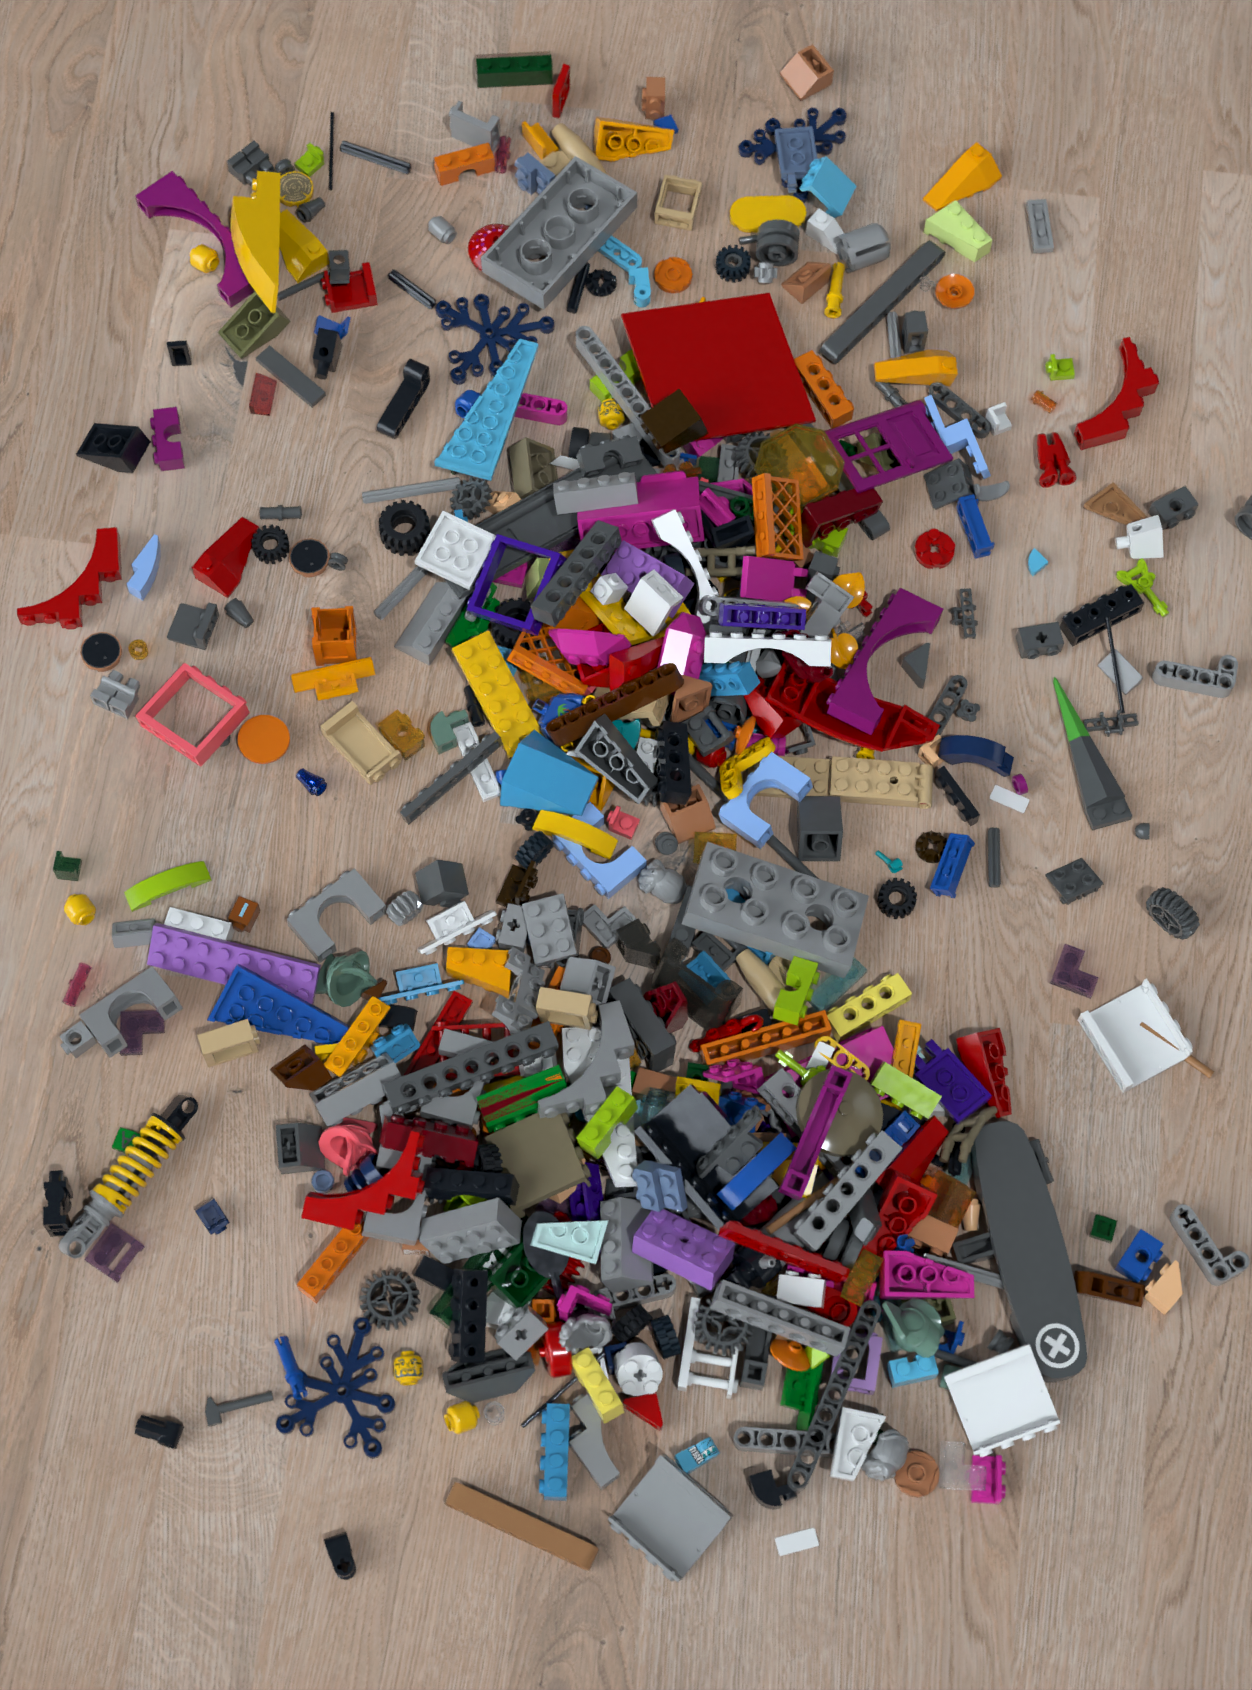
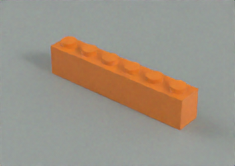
(766, 1040)

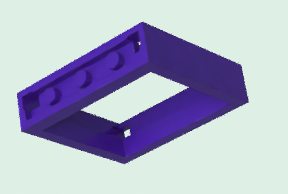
(489, 569)

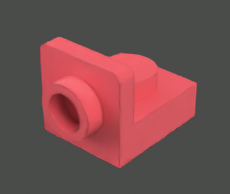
(622, 823)

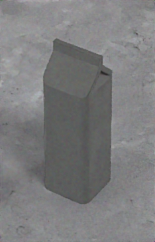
(865, 1217)

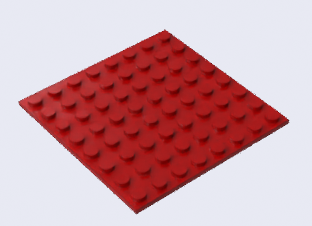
(725, 361)

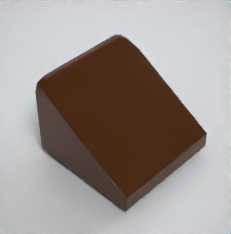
(375, 991)

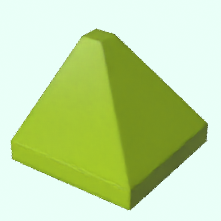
(815, 1356)

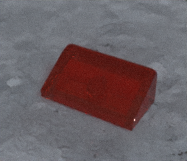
(262, 395)

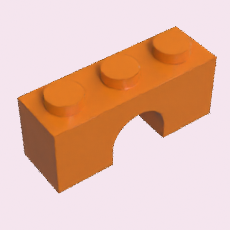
(451, 165)

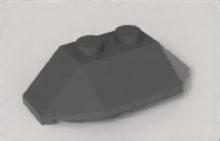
(488, 1379)

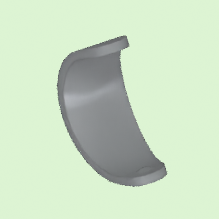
(991, 492)

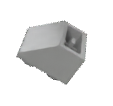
(588, 978)

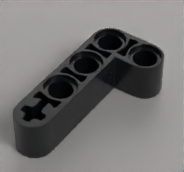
(405, 399)

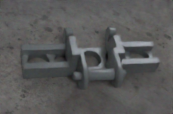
(965, 608)
(1117, 728)

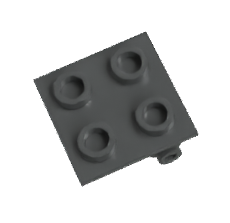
(1074, 881)

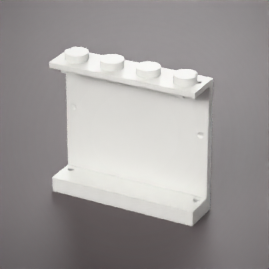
(1128, 1048)
(1002, 1400)

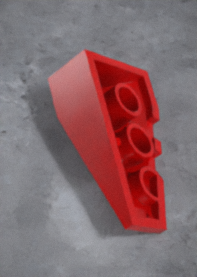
(225, 559)
(634, 662)
(984, 1059)
(916, 1152)
(900, 1209)

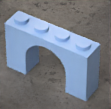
(771, 773)
(606, 877)

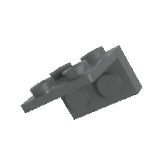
(949, 483)
(193, 625)

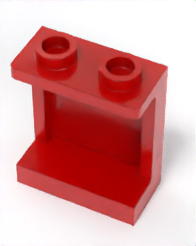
(352, 295)

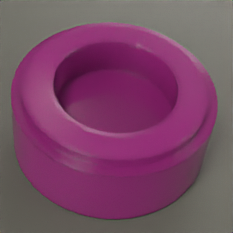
(1019, 784)

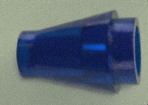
(313, 783)

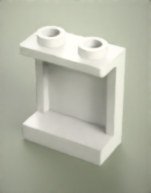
(652, 602)

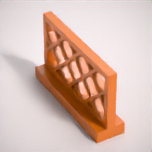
(765, 516)
(542, 669)

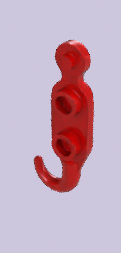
(730, 1028)

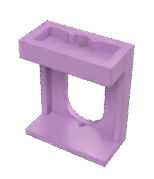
(868, 1385)

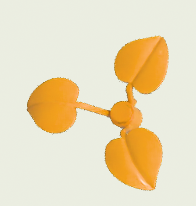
(844, 645)

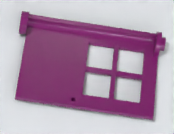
(906, 434)

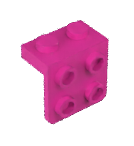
(742, 1074)
(581, 1295)

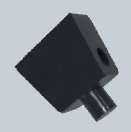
(326, 352)

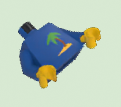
(556, 707)

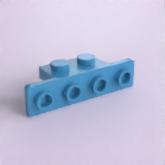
(420, 980)

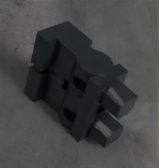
(58, 1196)

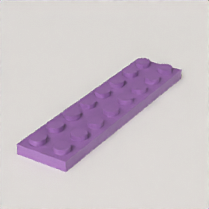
(217, 958)

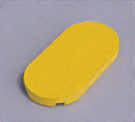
(752, 211)

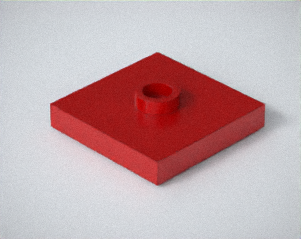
(561, 91)

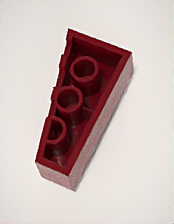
(837, 513)
(441, 1139)

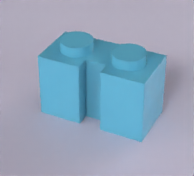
(906, 1373)

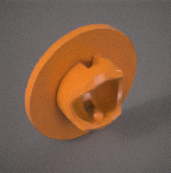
(263, 739)

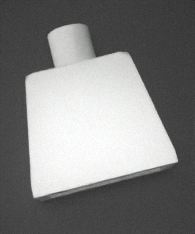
(1143, 538)

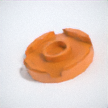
(673, 275)

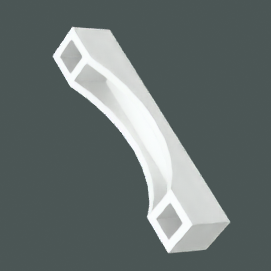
(670, 529)
(812, 651)

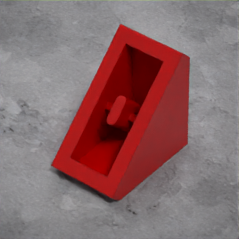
(646, 1408)

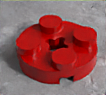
(937, 539)

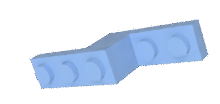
(957, 437)

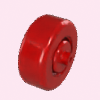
(556, 1357)

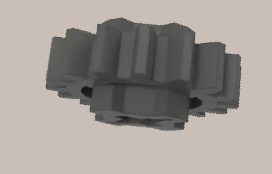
(471, 497)

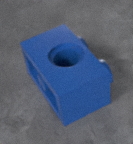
(1145, 1245)

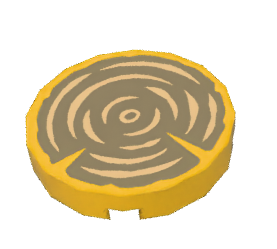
(295, 188)

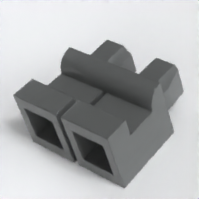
(247, 163)

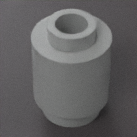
(442, 229)

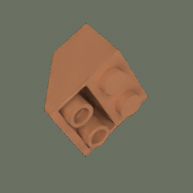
(807, 73)
(689, 818)
(933, 1236)

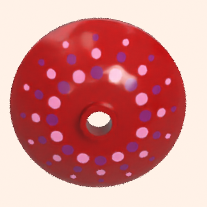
(483, 240)

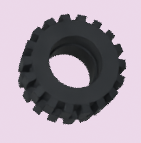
(399, 514)
(515, 609)

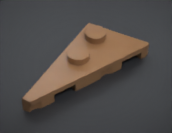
(1115, 505)

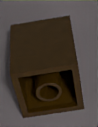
(673, 423)

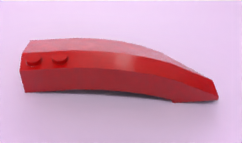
(807, 702)

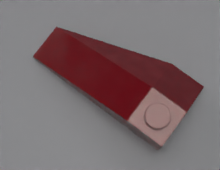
(670, 1005)

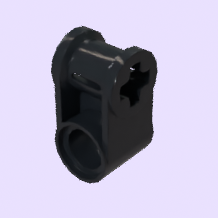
(339, 1553)

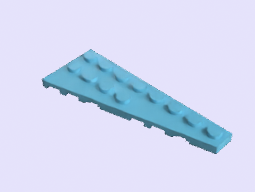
(482, 435)

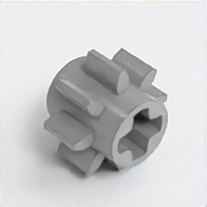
(765, 272)

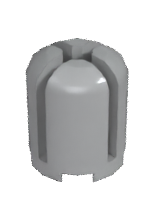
(863, 247)

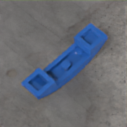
(899, 1130)
(756, 1171)

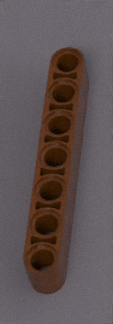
(616, 703)

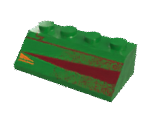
(519, 1099)

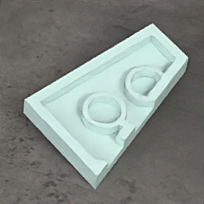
(572, 1239)

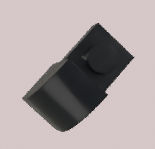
(766, 1492)

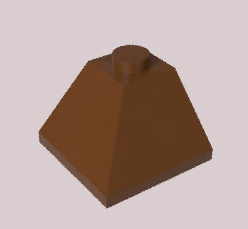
(302, 1070)

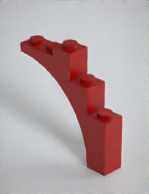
(1113, 422)
(86, 590)
(345, 1208)

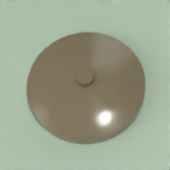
(855, 1119)

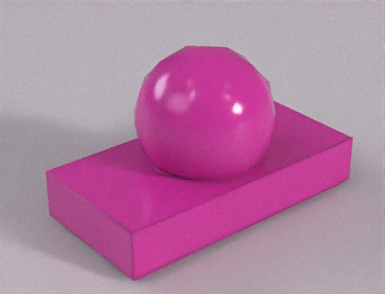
(716, 507)

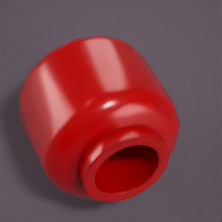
(712, 760)

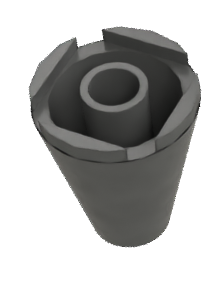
(730, 708)

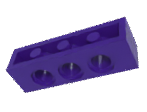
(762, 616)
(586, 1200)

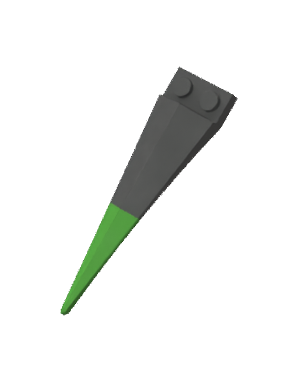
(1100, 793)

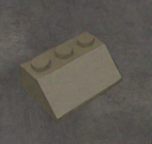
(531, 466)

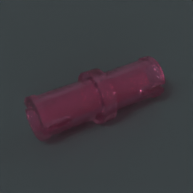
(502, 154)
(77, 984)

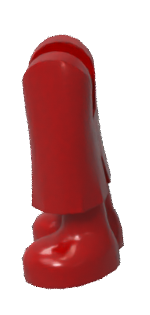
(1052, 458)

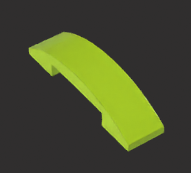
(166, 883)

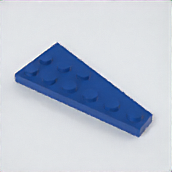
(274, 1009)

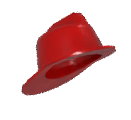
(836, 1308)

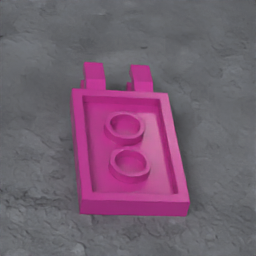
(770, 579)

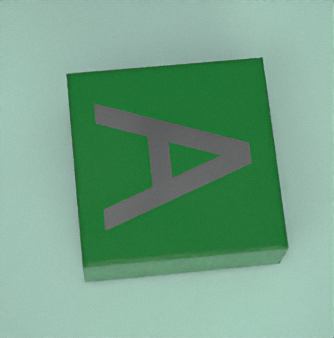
(124, 1139)

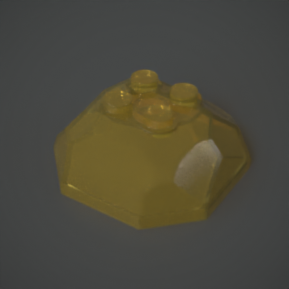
(805, 456)

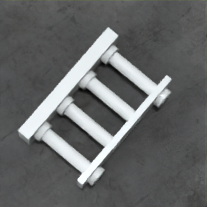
(691, 1355)

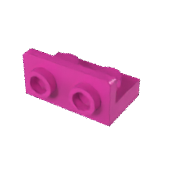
(994, 1488)

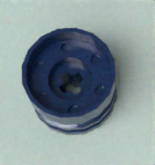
(364, 1176)

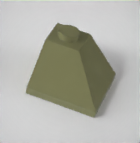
(885, 458)

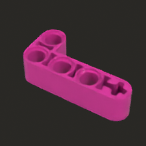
(556, 415)

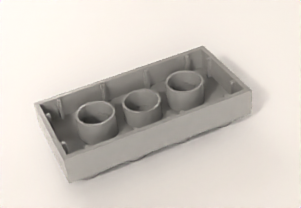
(559, 232)
(775, 909)

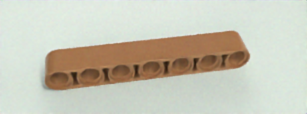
(522, 1526)

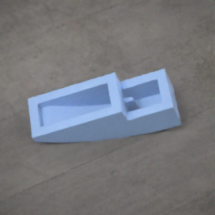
(145, 569)

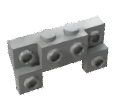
(827, 608)
(520, 1007)

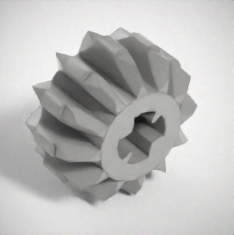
(404, 908)

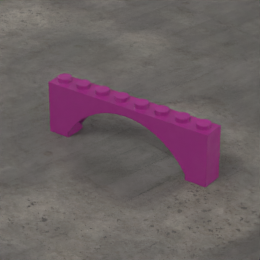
(173, 198)
(853, 699)

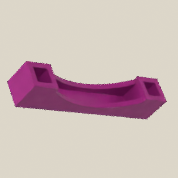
(815, 1132)

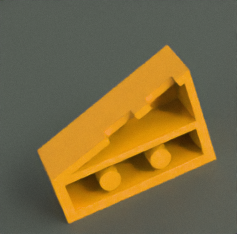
(481, 968)

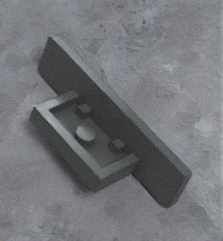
(735, 1147)

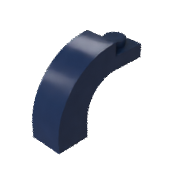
(977, 750)

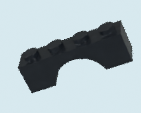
(448, 1183)

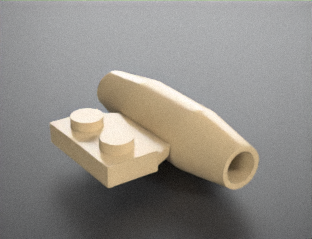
(571, 146)
(765, 979)

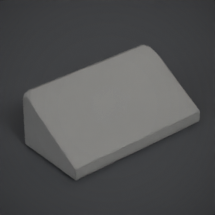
(1128, 675)
(132, 933)

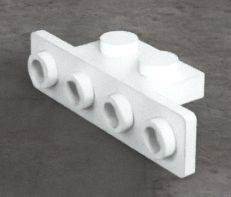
(452, 923)

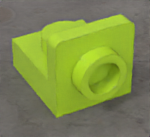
(310, 161)
(1060, 368)

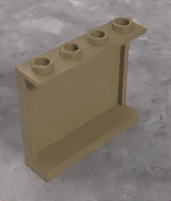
(541, 1158)

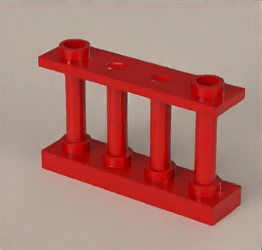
(486, 1034)

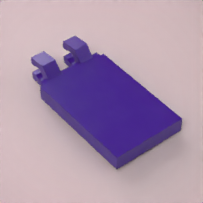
(952, 1080)

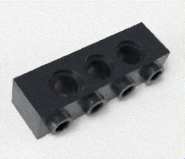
(673, 762)

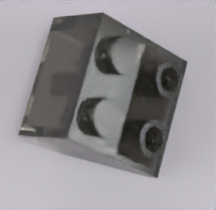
(637, 946)

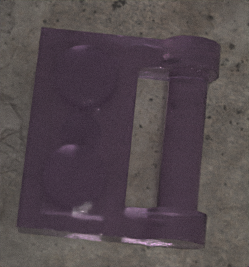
(107, 1250)

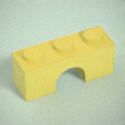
(597, 1385)

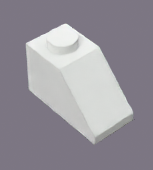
(824, 230)

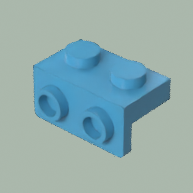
(707, 969)
(397, 1044)

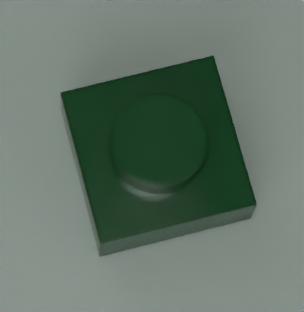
(1103, 1228)

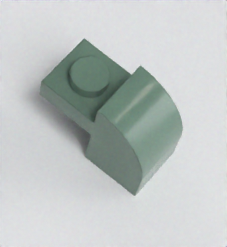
(441, 729)

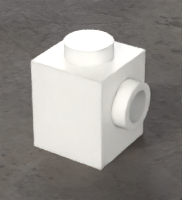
(609, 589)

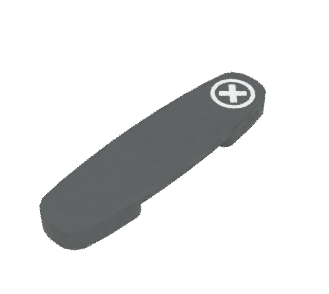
(1029, 1250)

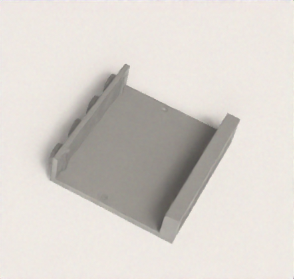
(670, 1518)

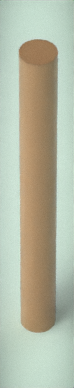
(1190, 1060)
(799, 1208)

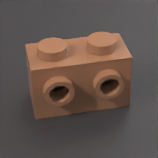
(654, 98)

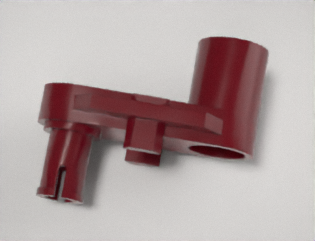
(803, 670)

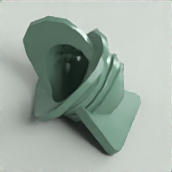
(345, 978)
(915, 1326)

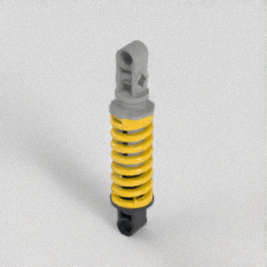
(109, 1198)

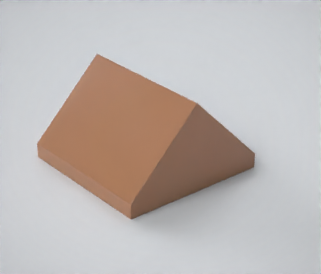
(807, 280)
(690, 699)

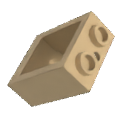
(672, 217)
(566, 1008)
(229, 1043)

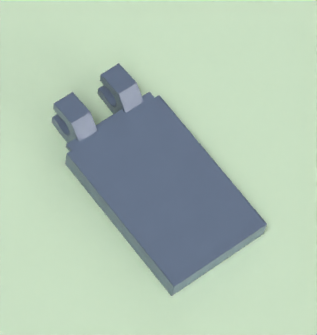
(795, 153)

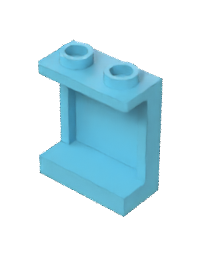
(828, 185)

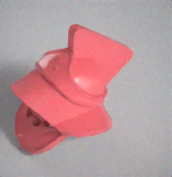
(348, 1143)

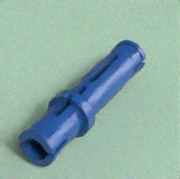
(294, 1375)

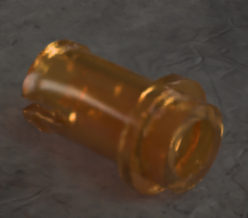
(1043, 401)

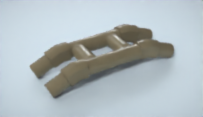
(731, 554)
(966, 1138)

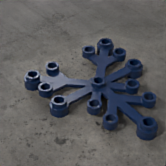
(767, 147)
(513, 330)
(350, 1365)

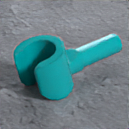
(894, 866)

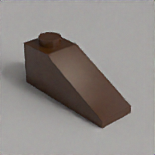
(1109, 1288)

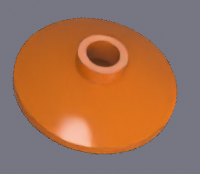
(956, 285)
(744, 734)
(790, 1354)

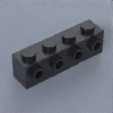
(1091, 617)
(468, 1315)

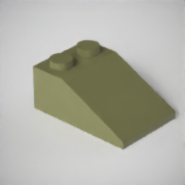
(252, 326)

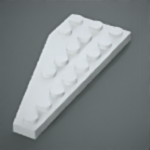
(578, 1053)

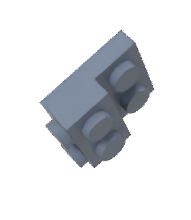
(532, 174)
(659, 1186)

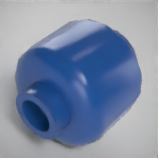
(465, 402)

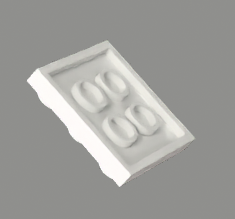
(455, 550)

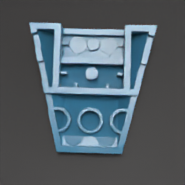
(546, 779)

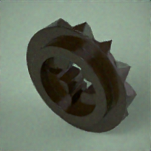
(922, 844)

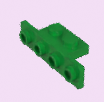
(464, 628)
(801, 1394)

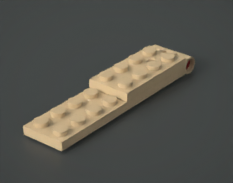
(863, 780)

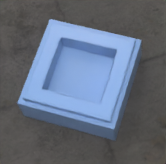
(481, 940)

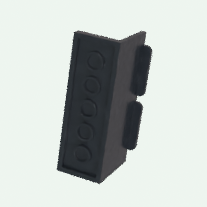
(686, 1133)

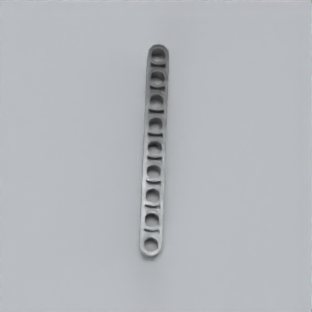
(619, 390)

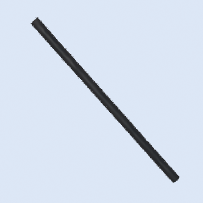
(331, 150)
(1115, 665)
(554, 1397)

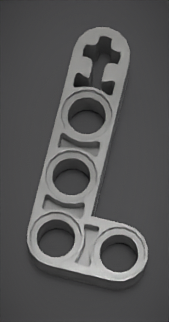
(1194, 674)
(1205, 1242)
(634, 1296)

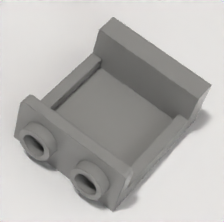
(472, 130)

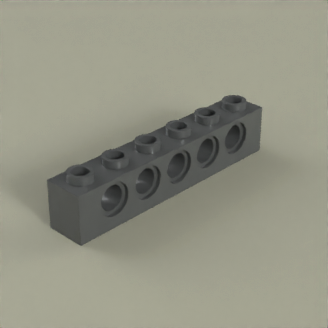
(576, 573)

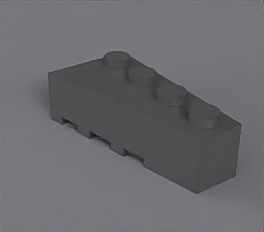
(616, 759)
(645, 1027)

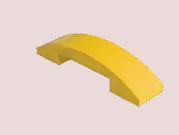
(577, 832)

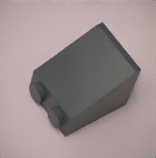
(819, 828)

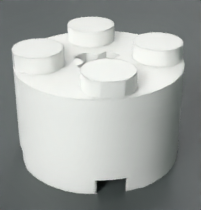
(637, 1369)

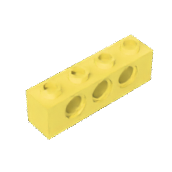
(890, 984)

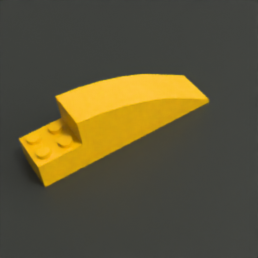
(257, 234)

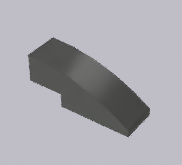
(974, 1249)

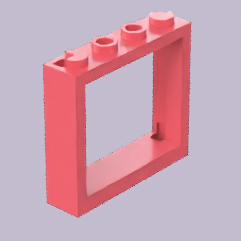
(215, 737)

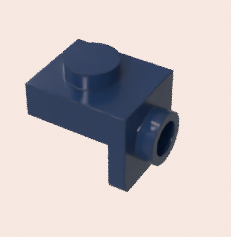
(212, 1217)

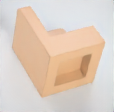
(929, 752)

